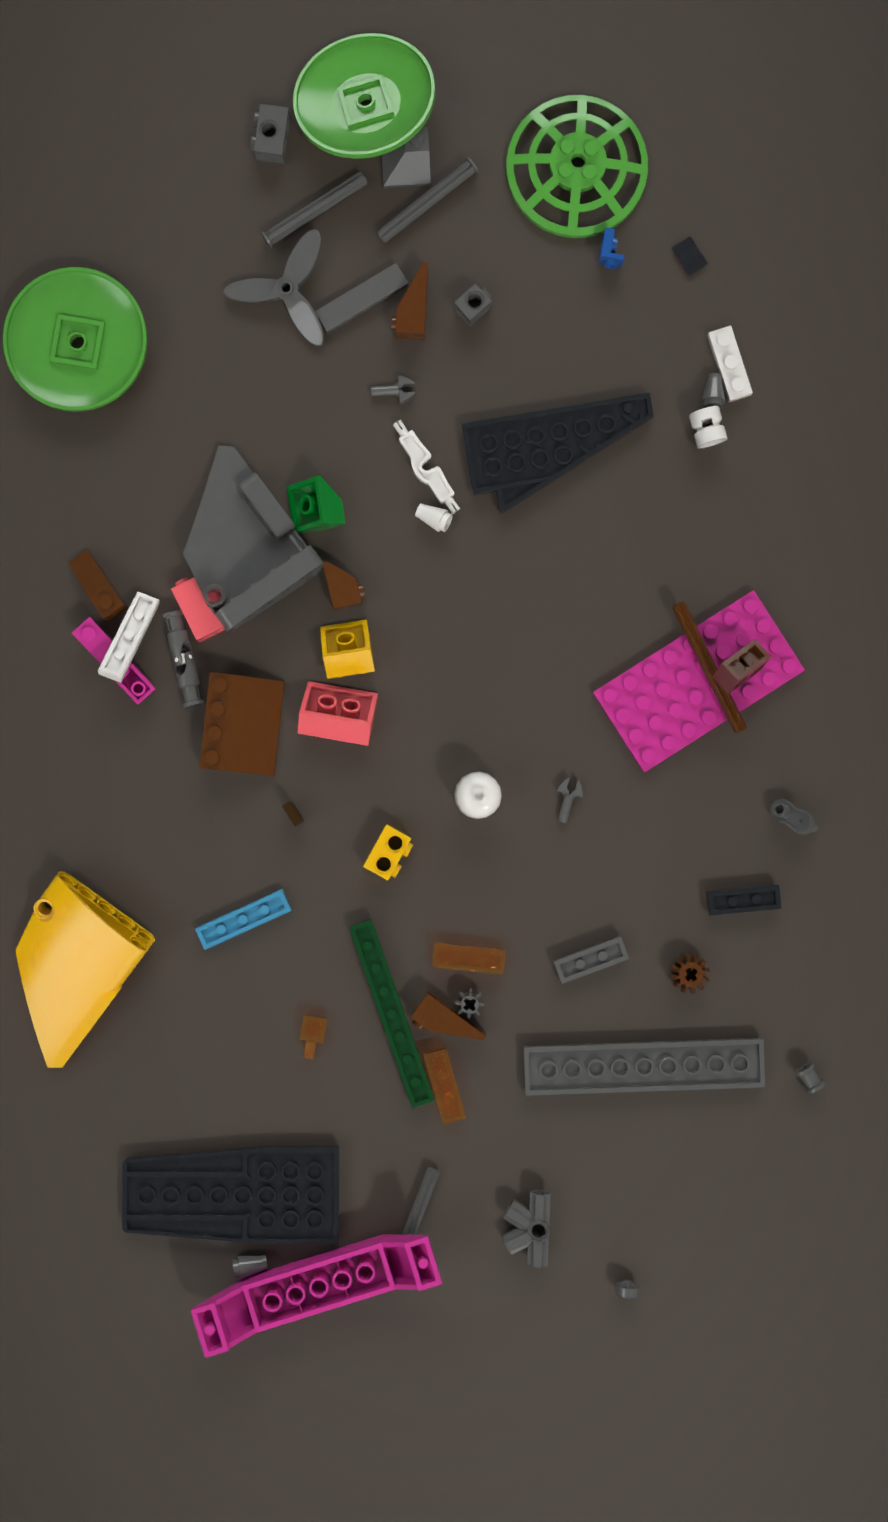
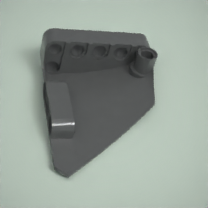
(245, 544)

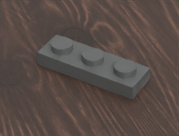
(591, 959)

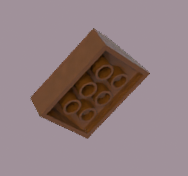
(241, 724)

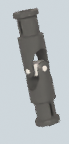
(180, 642)

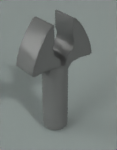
(395, 390)
(568, 798)

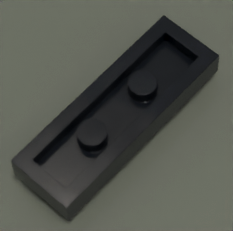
(743, 900)

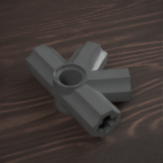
(524, 1234)

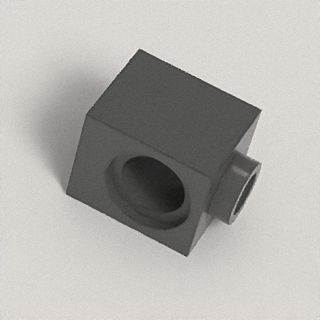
(467, 313)

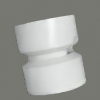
(709, 435)

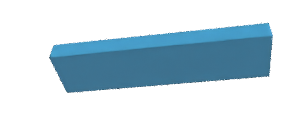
(243, 919)

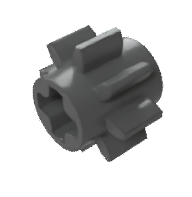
(469, 1010)

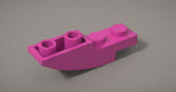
(98, 643)

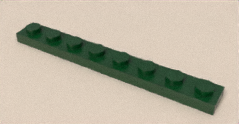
(392, 1013)

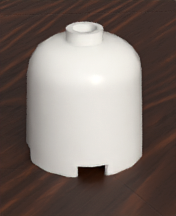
(478, 795)

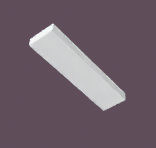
(128, 637)

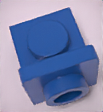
(607, 251)

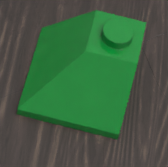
(314, 505)

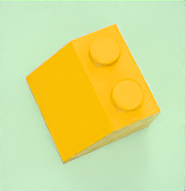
(346, 649)

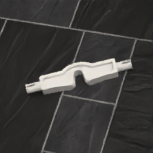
(419, 456)

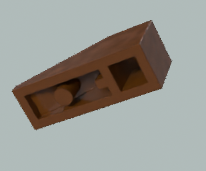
(411, 311)
(98, 586)
(441, 1018)

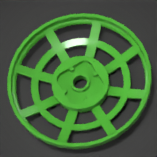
(573, 178)

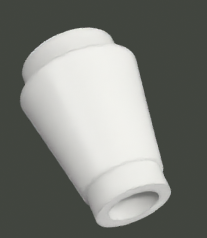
(435, 517)

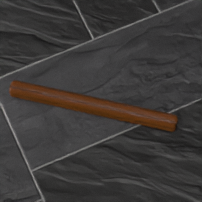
(708, 666)

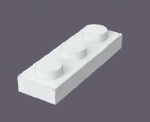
(729, 363)

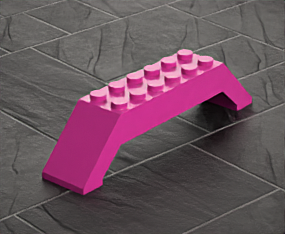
(314, 1287)

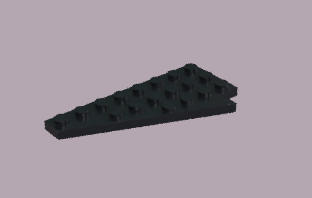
(535, 448)

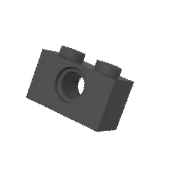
(271, 119)

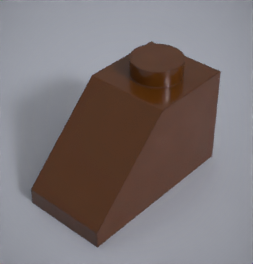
(343, 588)

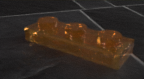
(469, 958)
(444, 1085)

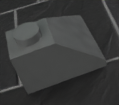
(409, 163)

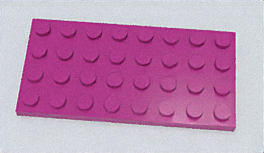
(668, 697)

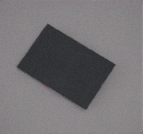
(689, 255)

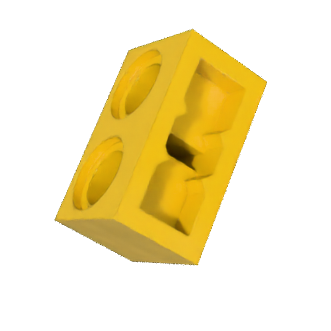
(383, 849)

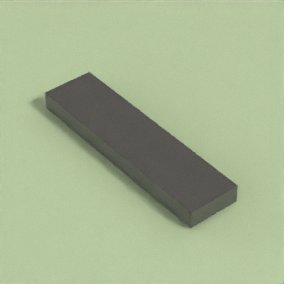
(361, 298)

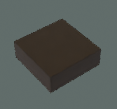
(293, 813)

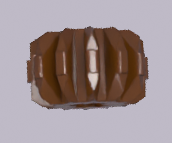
(697, 972)

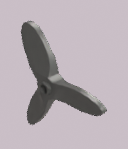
(296, 272)

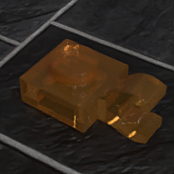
(313, 1031)

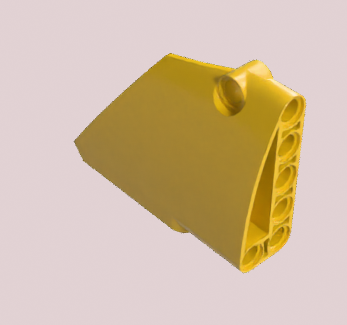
(74, 963)

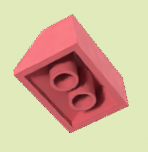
(337, 713)

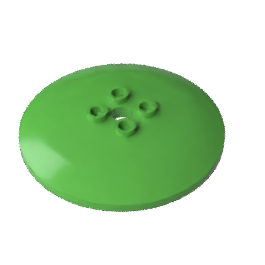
(358, 70)
(54, 313)

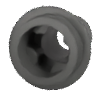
(713, 391)
(248, 1265)

